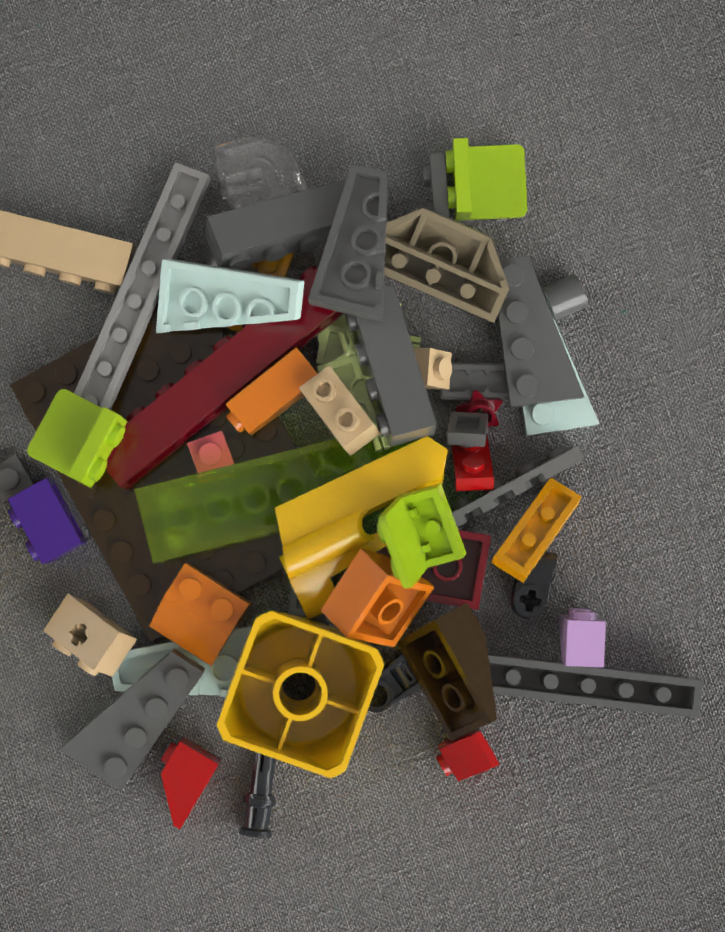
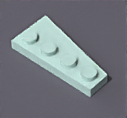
(215, 296)

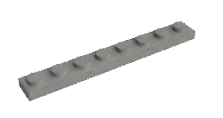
(141, 286)

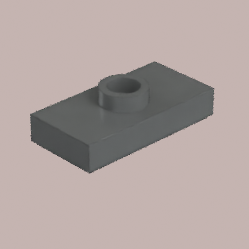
(485, 377)

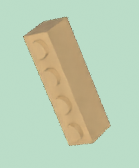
(64, 251)

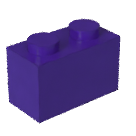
(46, 521)

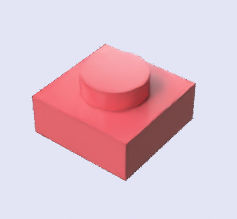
(210, 452)

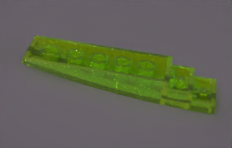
(241, 498)

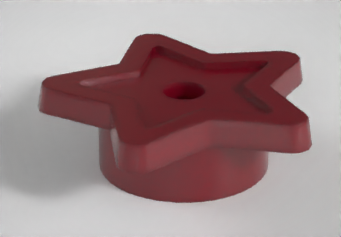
(478, 401)

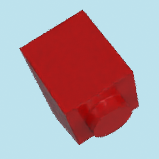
(466, 756)
(185, 777)

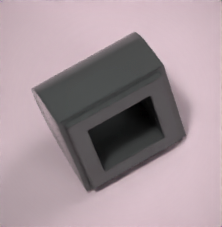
(565, 297)

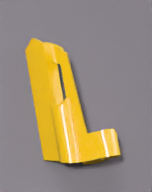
(325, 525)

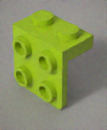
(486, 181)
(77, 437)
(419, 533)

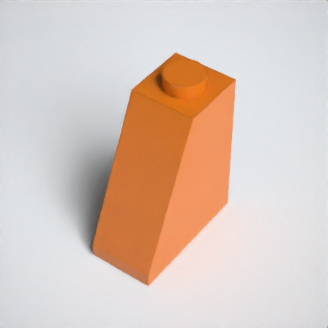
(270, 393)

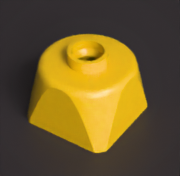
(310, 731)

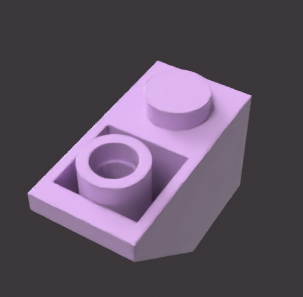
(582, 638)

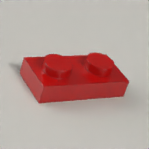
(472, 467)

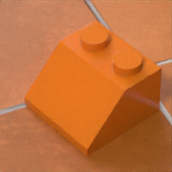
(372, 602)
(199, 613)

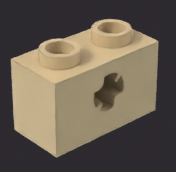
(339, 410)
(89, 635)

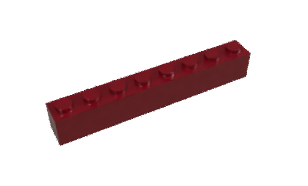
(207, 387)

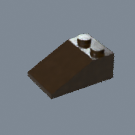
(453, 670)

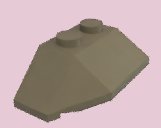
(446, 262)

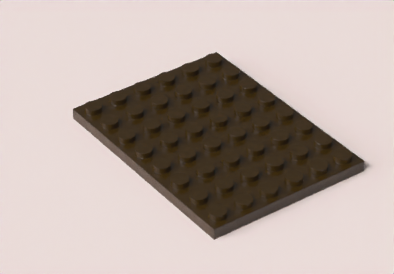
(114, 512)

